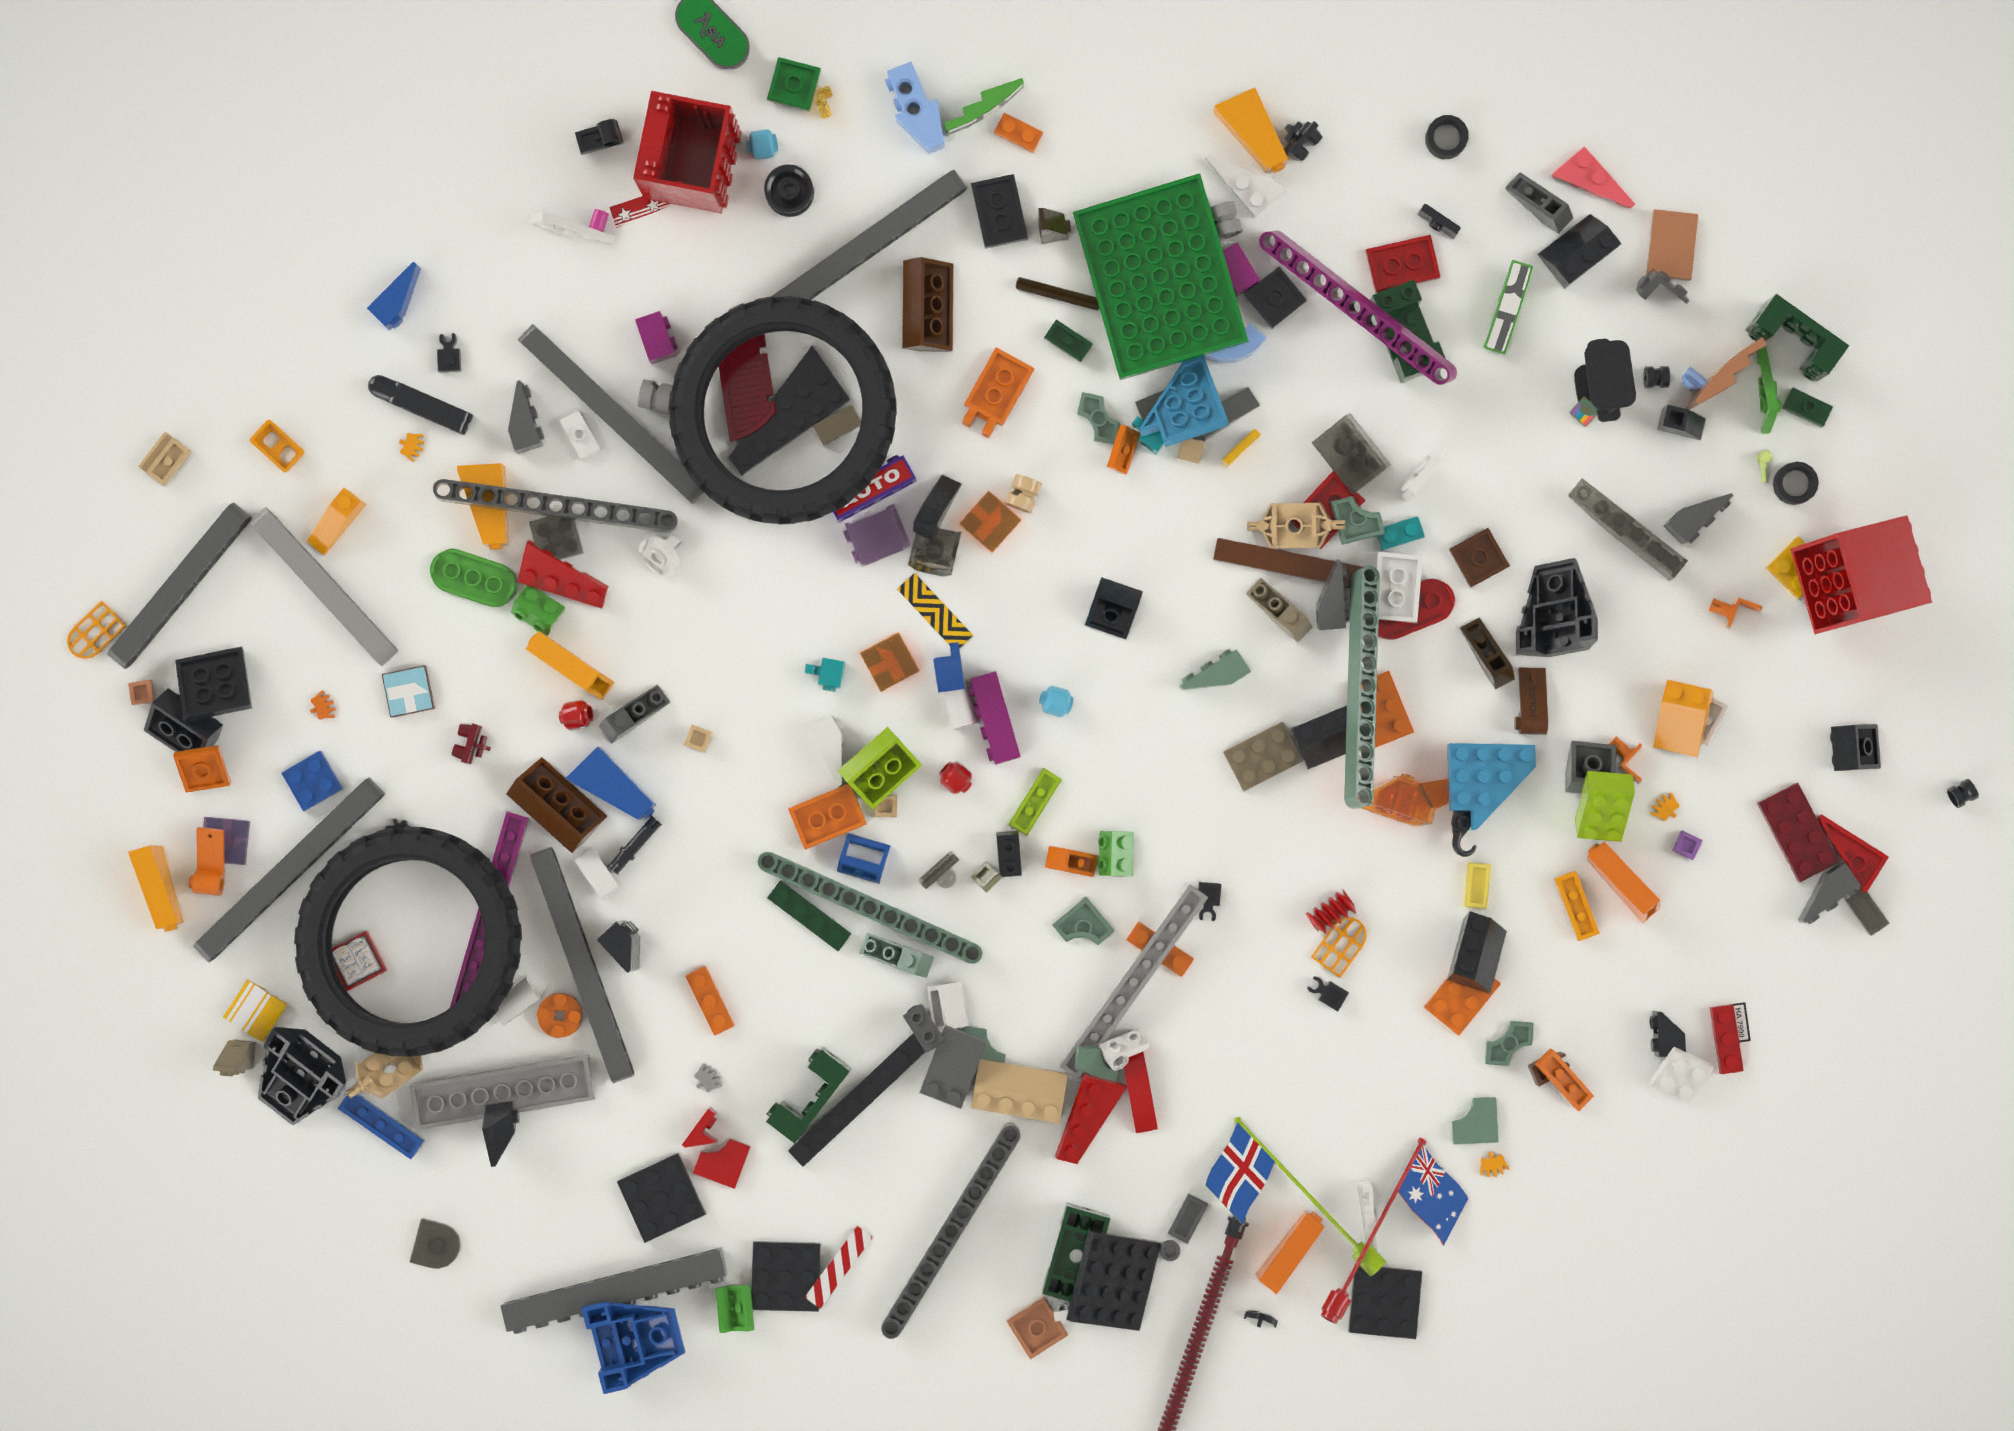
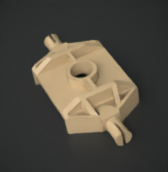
(1313, 520)
(378, 1083)

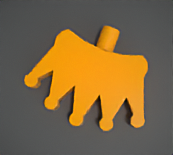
(411, 445)
(1666, 808)
(1492, 1163)

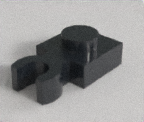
(449, 358)
(1213, 891)
(1331, 994)

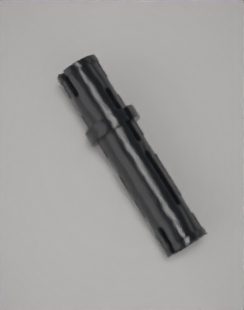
(634, 845)

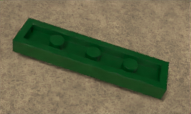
(809, 915)

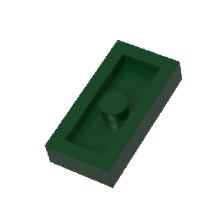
(1068, 341)
(1807, 407)

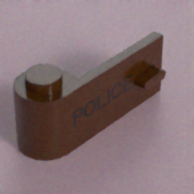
(1533, 702)

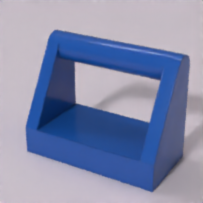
(861, 868)

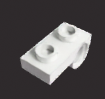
(1118, 1050)

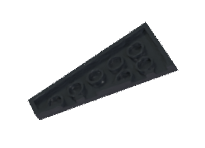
(800, 403)

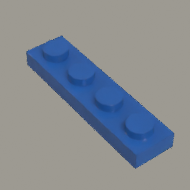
(382, 1125)

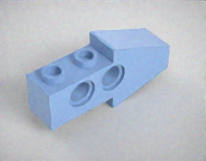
(926, 124)

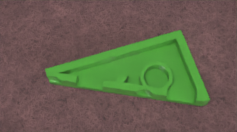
(1767, 392)

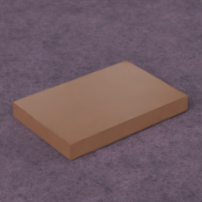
(1672, 243)

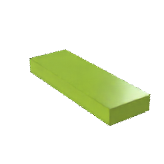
(1035, 801)

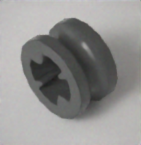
(1176, 1249)

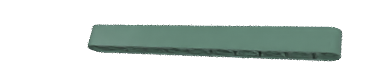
(1355, 695)
(858, 907)

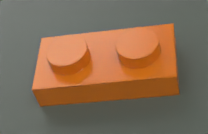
(1018, 132)
(1123, 449)

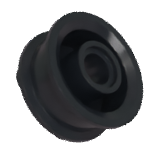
(793, 204)

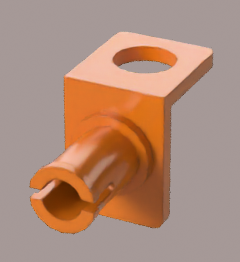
(1730, 610)
(1626, 754)

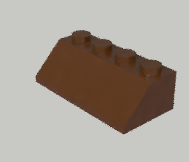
(927, 305)
(556, 804)

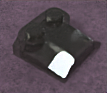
(935, 556)

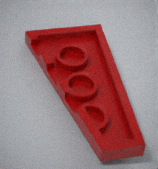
(552, 575)
(1089, 1112)

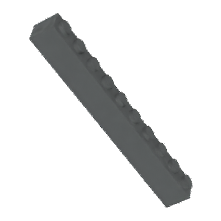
(616, 1288)

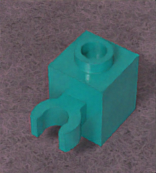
(1152, 441)
(829, 673)

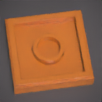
(202, 768)

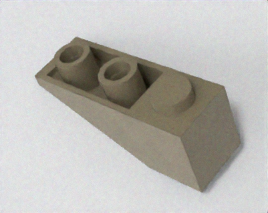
(1279, 610)
(235, 1058)

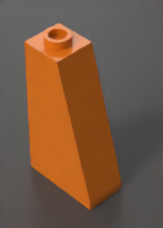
(1623, 881)
(1290, 1251)

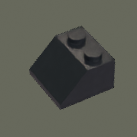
(1113, 608)
(1855, 747)

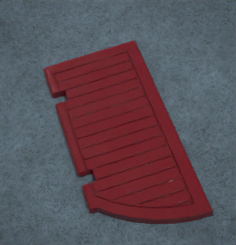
(745, 389)

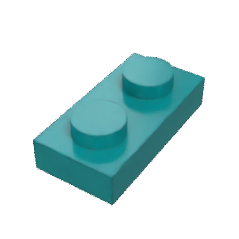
(1401, 533)

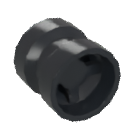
(1656, 377)
(1961, 794)

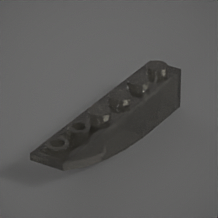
(1628, 530)

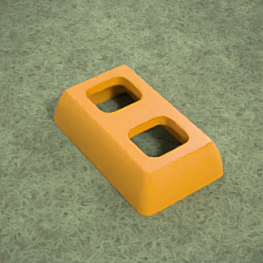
(274, 453)

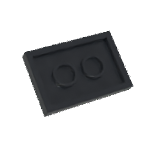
(999, 211)

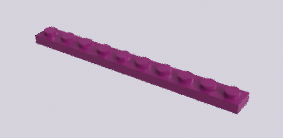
(504, 860)

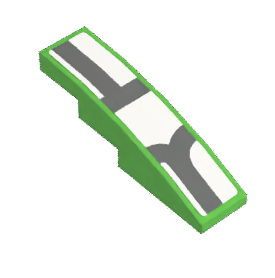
(991, 101)
(1508, 306)

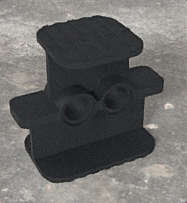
(1606, 378)

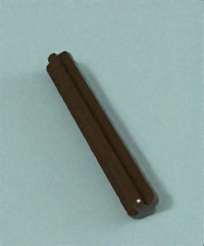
(1057, 293)

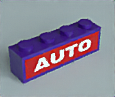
(888, 481)

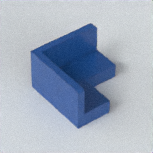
(949, 670)

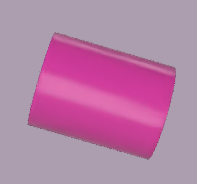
(599, 220)

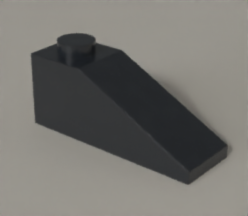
(936, 507)

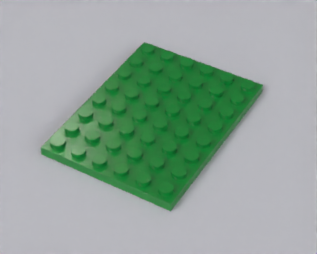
(1160, 276)

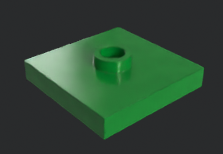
(794, 84)

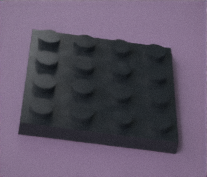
(1113, 1281)

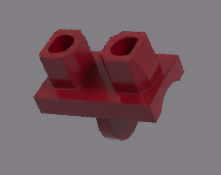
(472, 734)

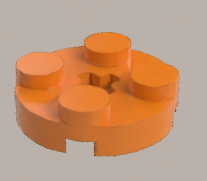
(559, 1028)

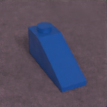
(395, 299)

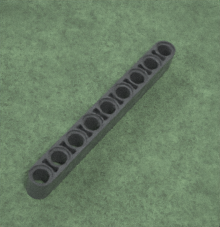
(179, 585)

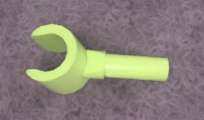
(1763, 458)

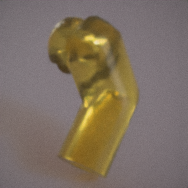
(821, 101)

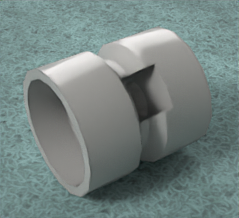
(1225, 220)
(655, 396)

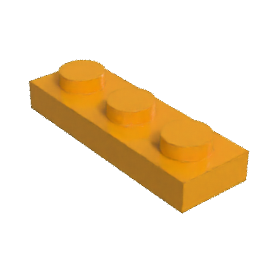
(1576, 906)

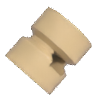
(1023, 493)

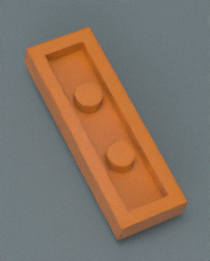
(1176, 960)
(710, 1000)
(1564, 1079)

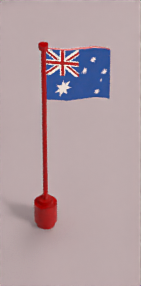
(1430, 1195)

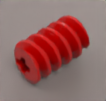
(1331, 912)

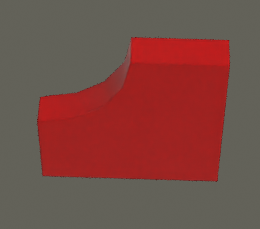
(723, 1165)

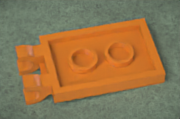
(997, 390)

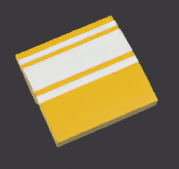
(254, 1010)

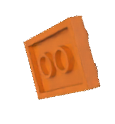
(1391, 715)
(827, 816)
(1457, 1004)

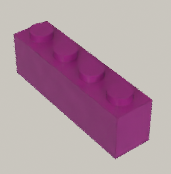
(995, 718)

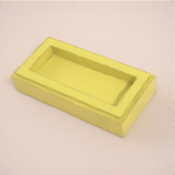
(1477, 885)

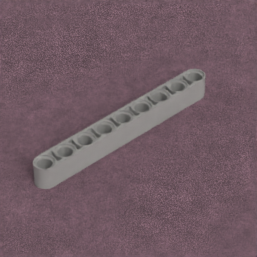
(323, 586)

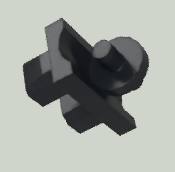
(1299, 137)

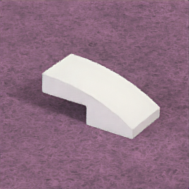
(597, 873)

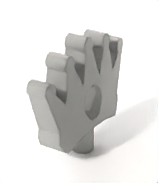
(706, 1079)

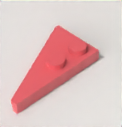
(1587, 173)

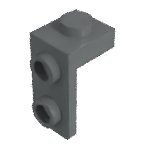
(1649, 283)
(923, 1027)

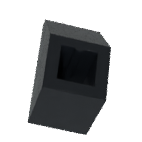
(1681, 422)
(1665, 1035)

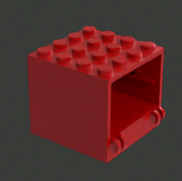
(687, 152)
(1861, 574)

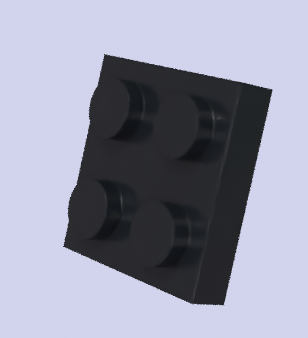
(1275, 297)

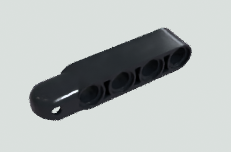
(420, 403)

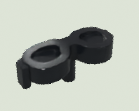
(1261, 1316)

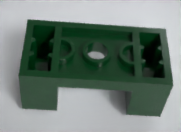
(1403, 305)
(1827, 346)
(789, 1120)
(1072, 1235)

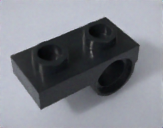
(600, 137)
(1009, 853)

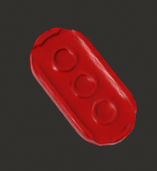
(1435, 605)

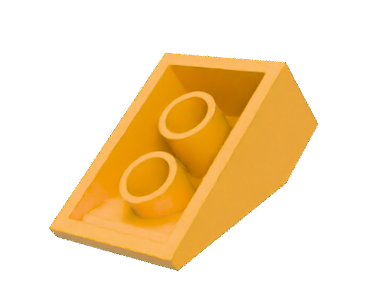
(1682, 718)

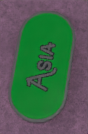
(713, 33)

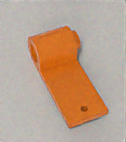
(210, 871)

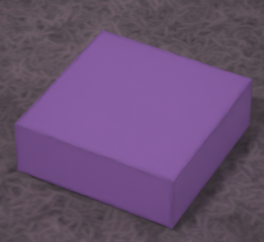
(1687, 845)

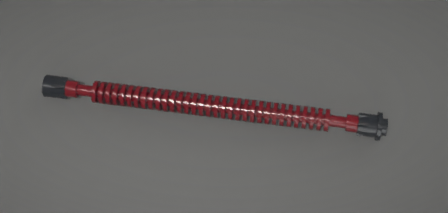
(1234, 1233)

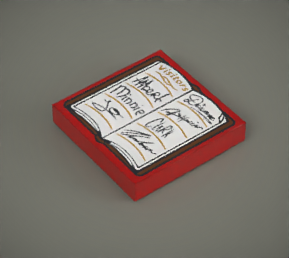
(357, 961)

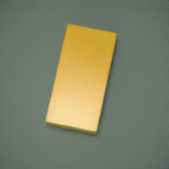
(1241, 448)

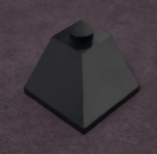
(499, 1128)

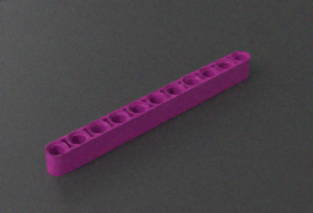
(1367, 307)

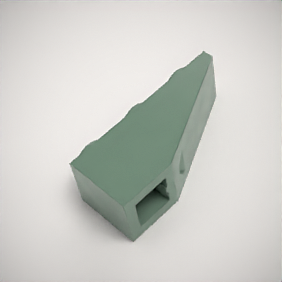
(1224, 672)
(896, 955)

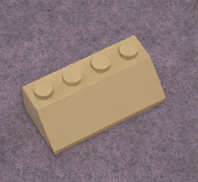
(1019, 1090)

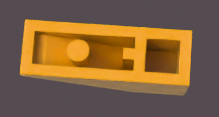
(335, 520)

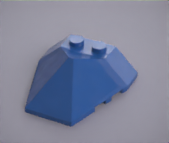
(632, 1341)

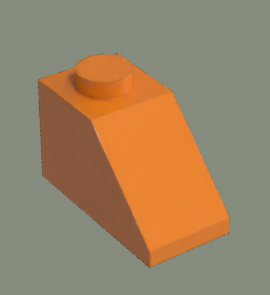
(1071, 861)

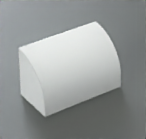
(961, 707)
(519, 999)
(947, 1005)

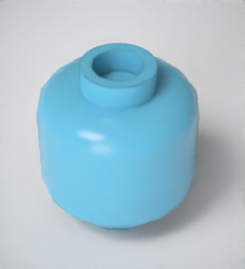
(762, 144)
(1056, 701)

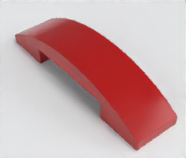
(1140, 1094)

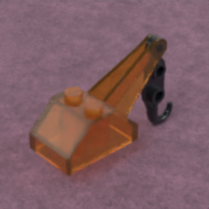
(1415, 805)

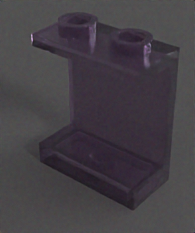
(877, 536)

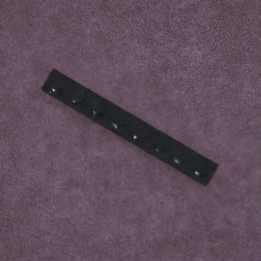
(857, 1100)

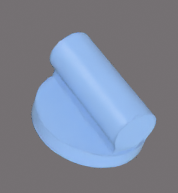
(1693, 380)

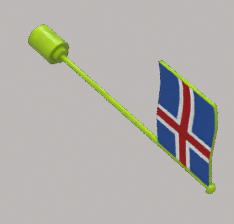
(1244, 1171)

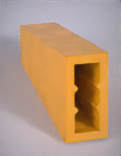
(1252, 128)
(491, 523)
(569, 665)
(157, 886)

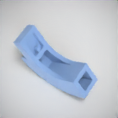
(1241, 351)

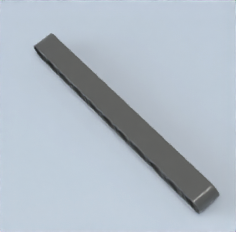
(876, 238)
(610, 411)
(545, 501)
(289, 869)
(582, 965)
(947, 1241)

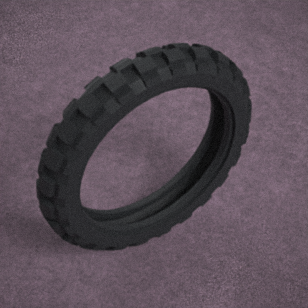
(704, 358)
(315, 933)

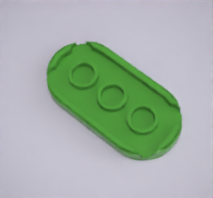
(473, 577)

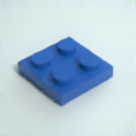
(312, 781)

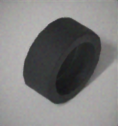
(1446, 120)
(1798, 466)

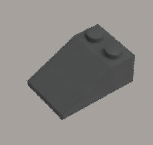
(953, 1067)

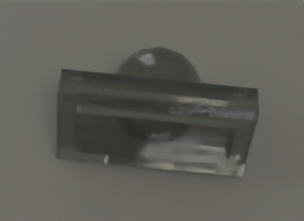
(941, 873)

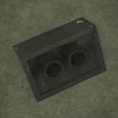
(1351, 453)

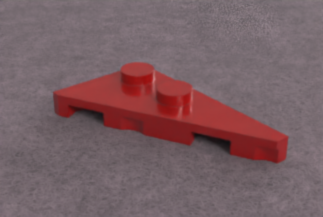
(1859, 856)

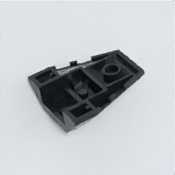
(1557, 612)
(299, 1074)

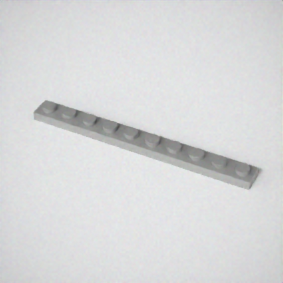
(1138, 974)

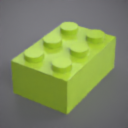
(879, 768)
(1604, 806)

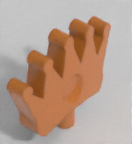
(321, 706)

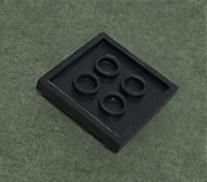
(213, 684)
(661, 1197)
(784, 1275)
(1385, 1302)

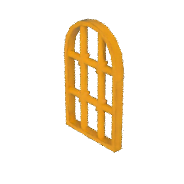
(103, 631)
(1332, 948)

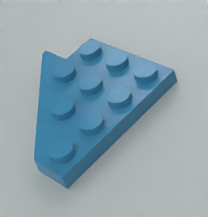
(1187, 405)
(1485, 776)

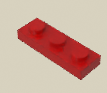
(1726, 1039)

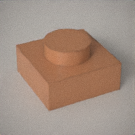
(141, 692)

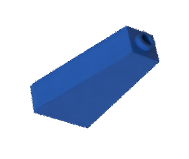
(609, 782)

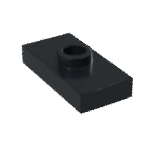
(1438, 221)

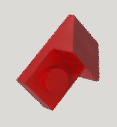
(698, 1135)

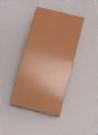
(1723, 377)

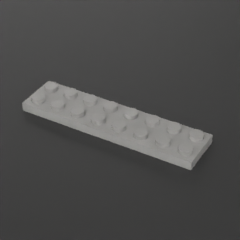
(527, 1086)

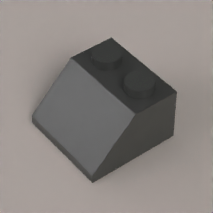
(1587, 757)

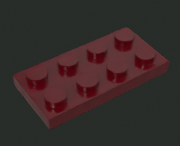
(1798, 832)

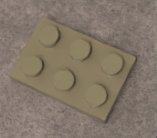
(1263, 756)

